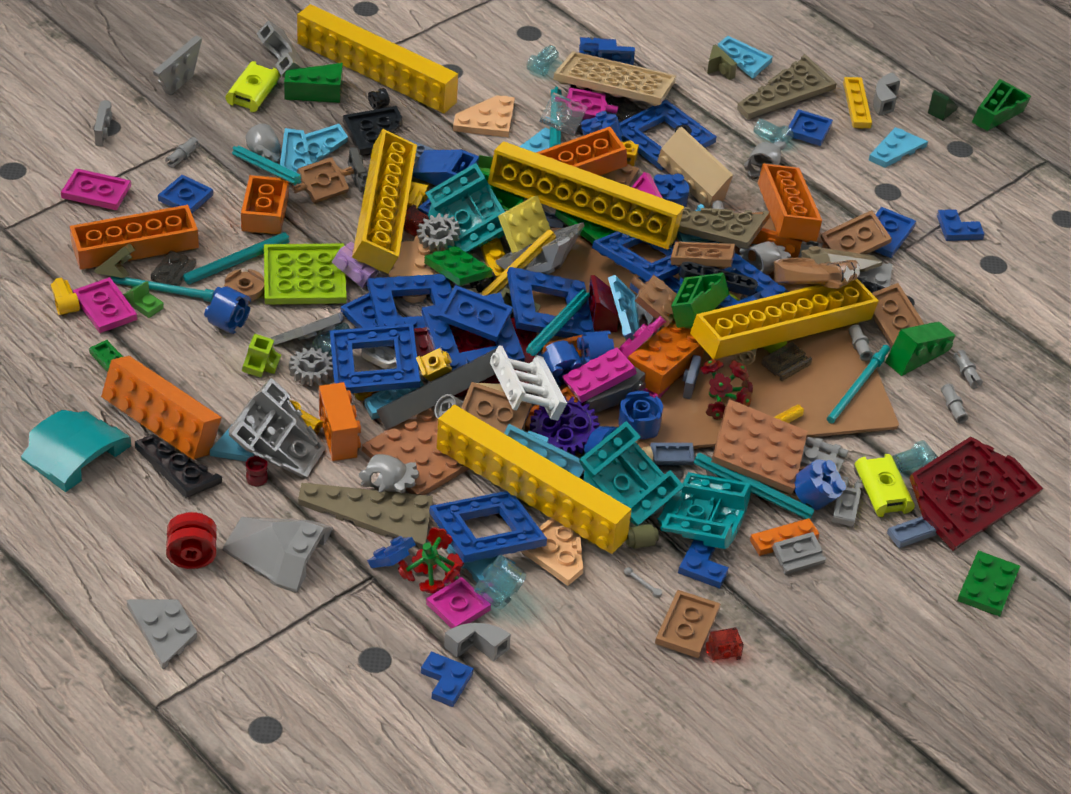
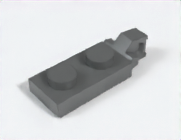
(360, 172)

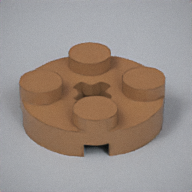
(251, 278)

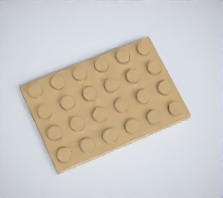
(615, 78)

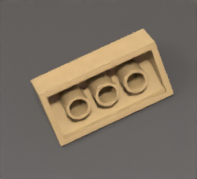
(702, 171)

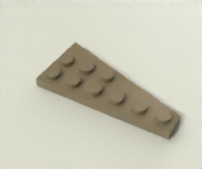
(788, 87)
(723, 225)
(378, 512)

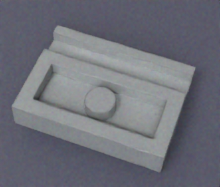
(799, 553)

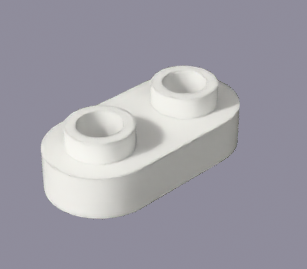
(380, 356)

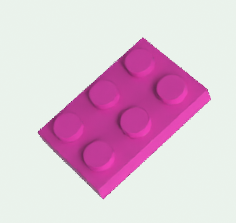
(96, 189)
(105, 305)
(599, 374)

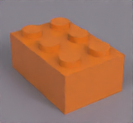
(264, 205)
(339, 421)

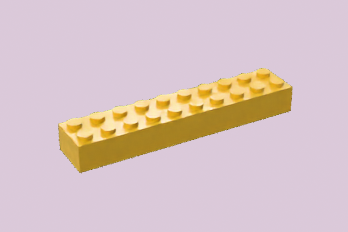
(377, 58)
(585, 195)
(385, 202)
(782, 318)
(533, 479)

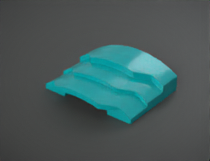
(471, 204)
(68, 443)
(628, 474)
(707, 509)

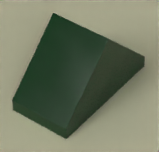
(941, 106)

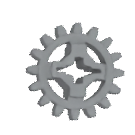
(438, 232)
(311, 366)

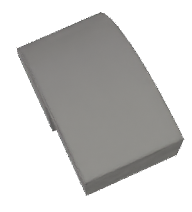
(886, 93)
(485, 637)

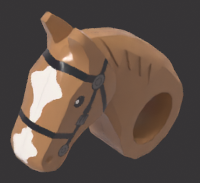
(809, 272)

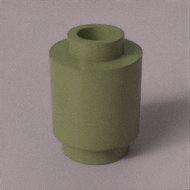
(642, 536)

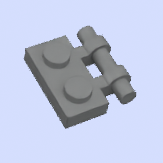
(810, 455)

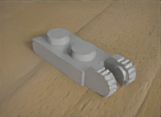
(103, 120)
(847, 504)

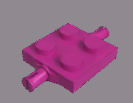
(594, 101)
(641, 336)

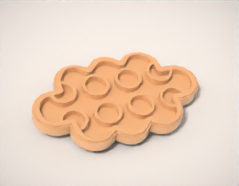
(412, 263)

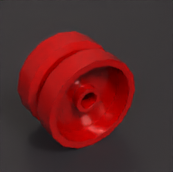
(191, 540)

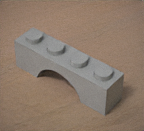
(278, 42)

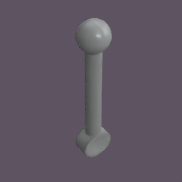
(656, 591)

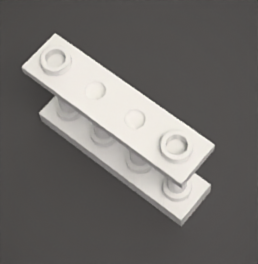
(537, 373)

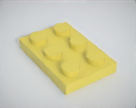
(524, 223)

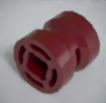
(256, 471)

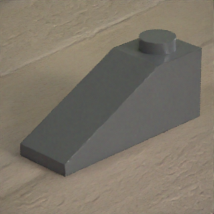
(615, 394)

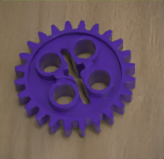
(571, 429)

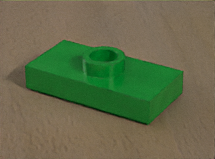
(104, 353)

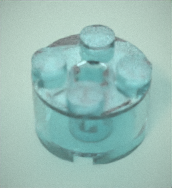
(500, 582)

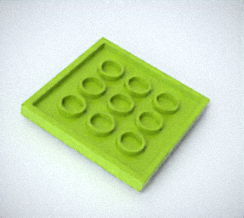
(303, 274)

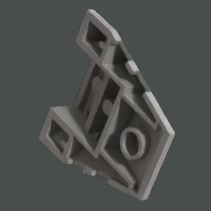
(553, 253)
(276, 431)
(277, 547)

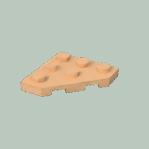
(487, 118)
(561, 555)

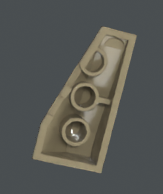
(822, 255)

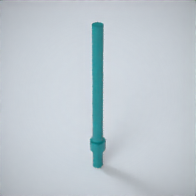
(207, 295)
(875, 361)

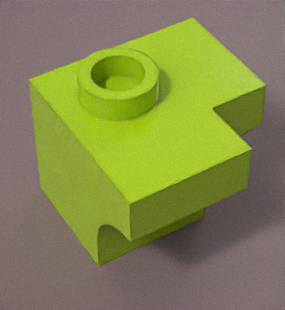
(261, 356)

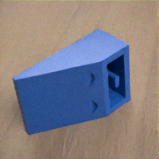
(440, 165)

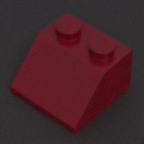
(602, 306)

